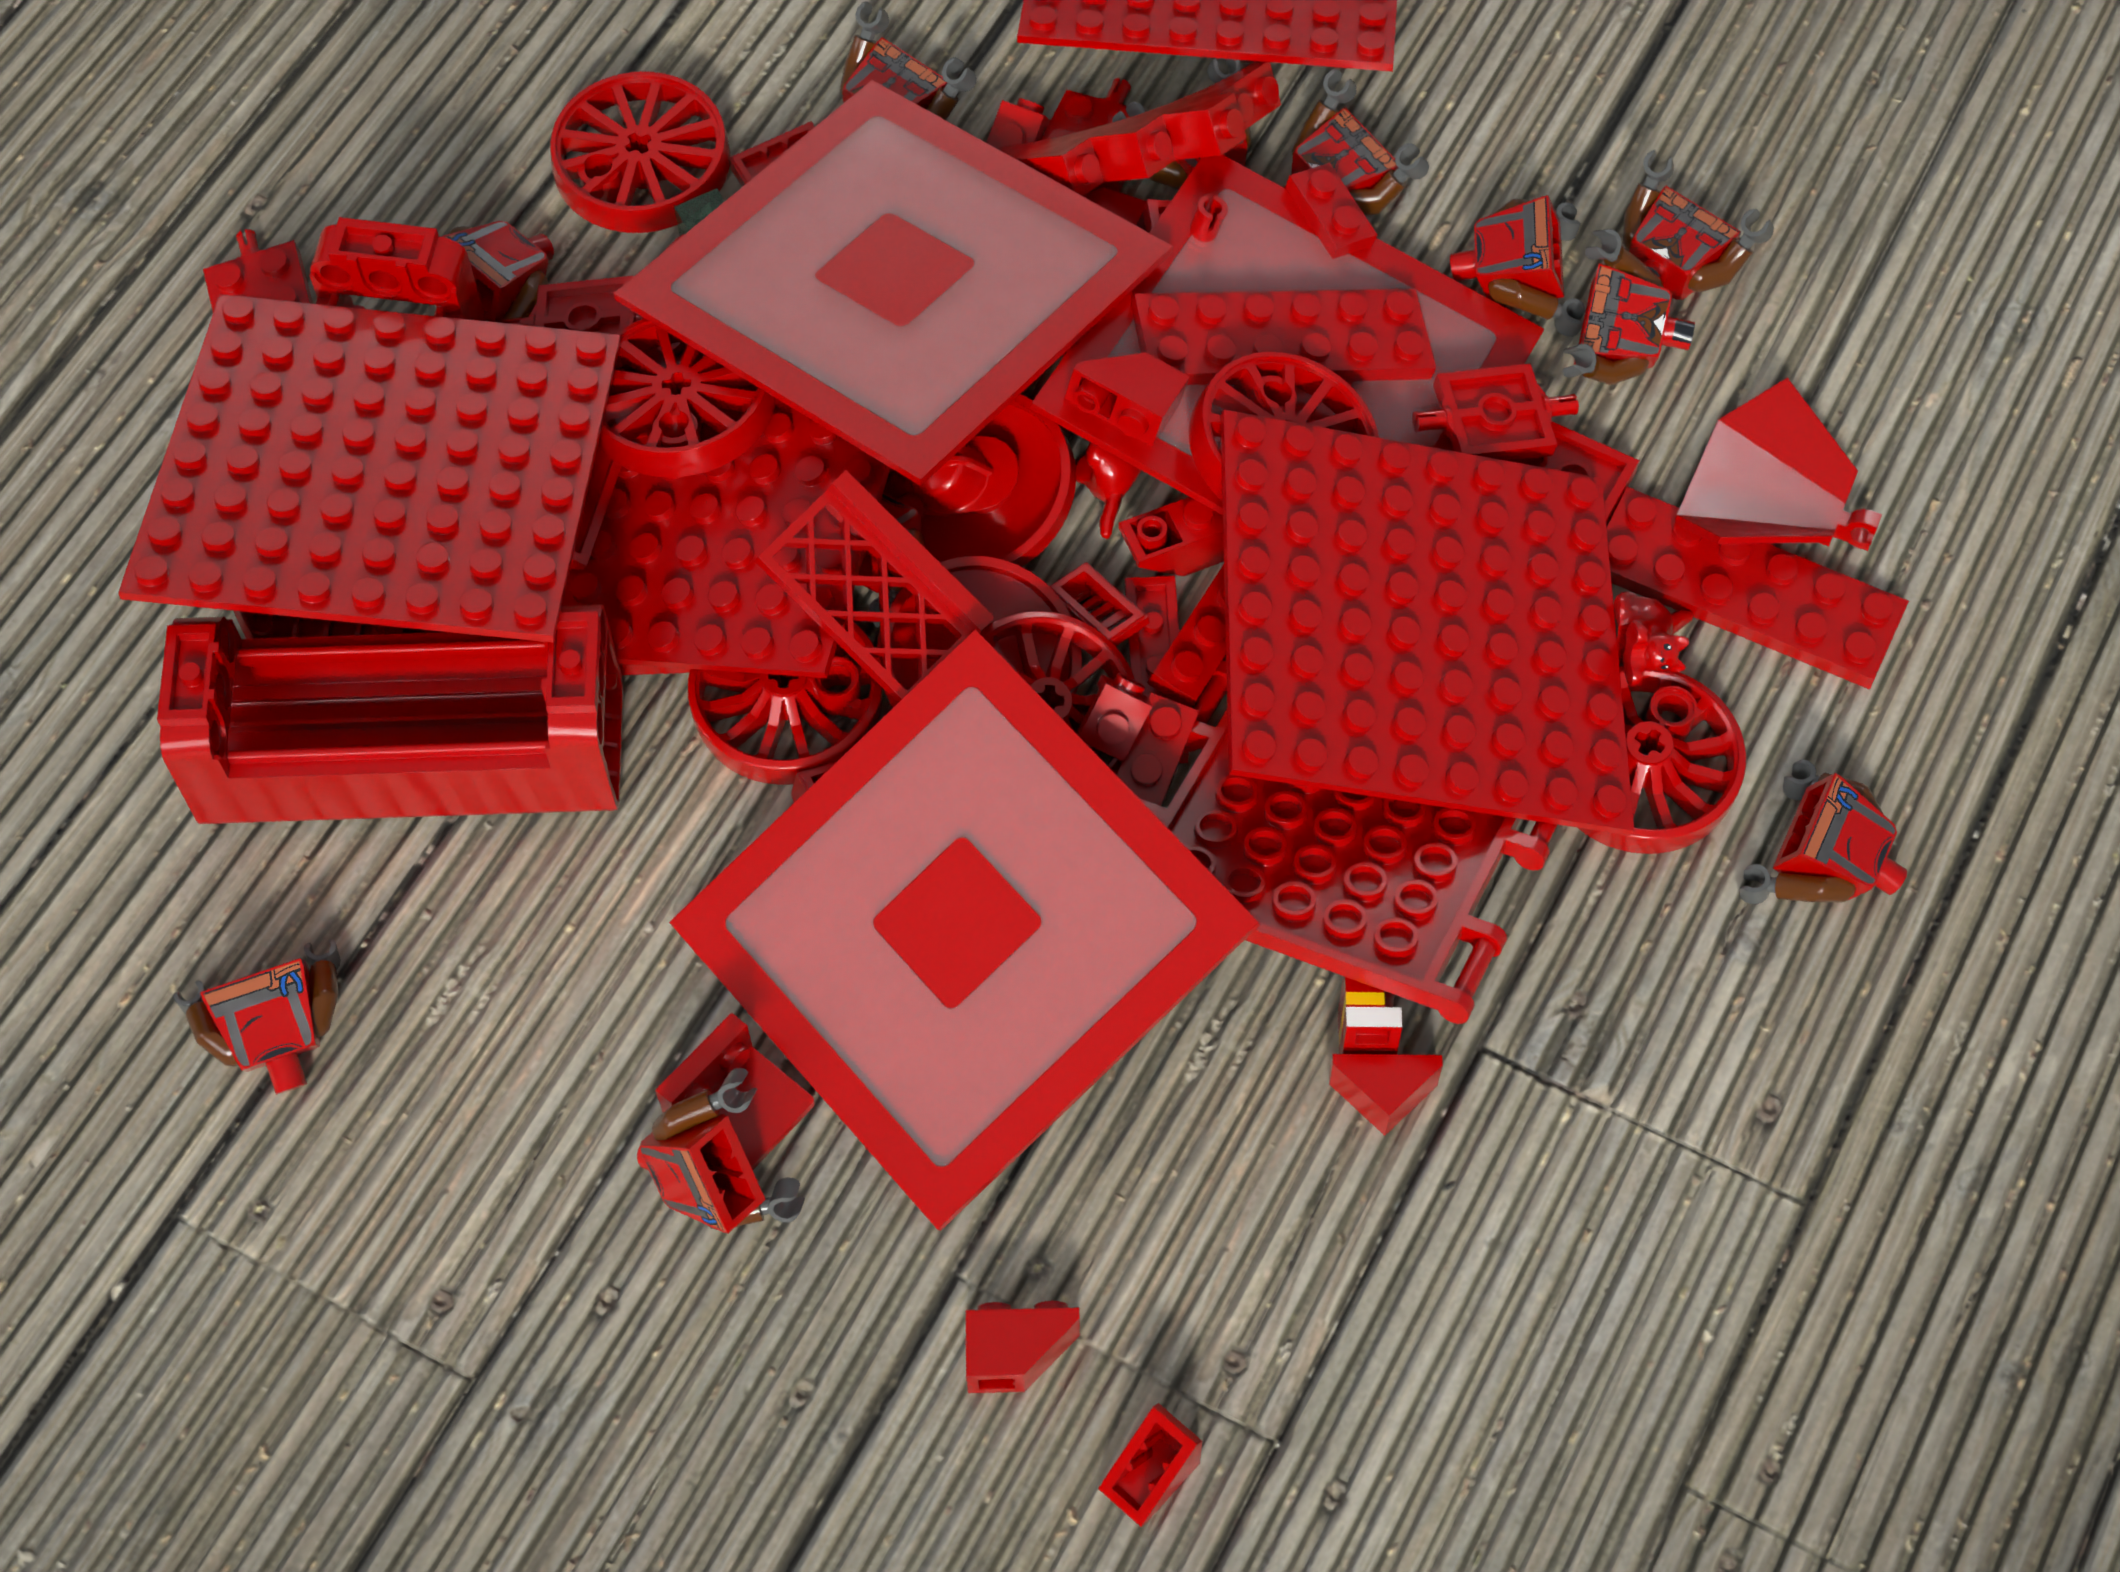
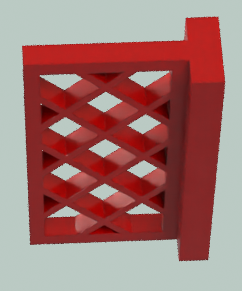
(896, 551)

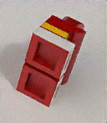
(1367, 1020)

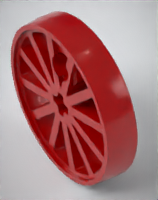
(638, 154)
(1271, 393)
(677, 404)
(1048, 686)
(772, 704)
(1670, 758)

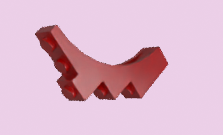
(1143, 144)

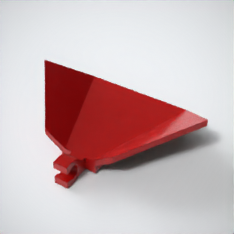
(1774, 478)

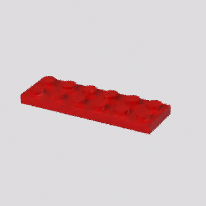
(1348, 331)
(1753, 591)

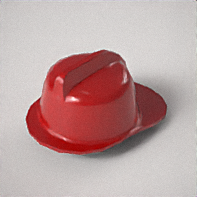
(971, 481)

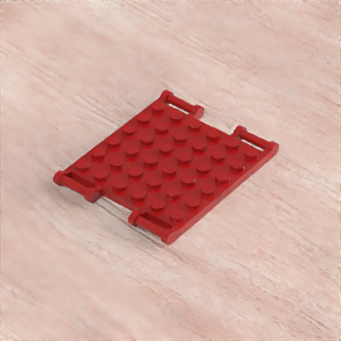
(1349, 876)

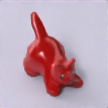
(1107, 480)
(1647, 636)

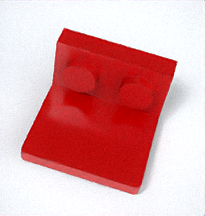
(775, 1106)

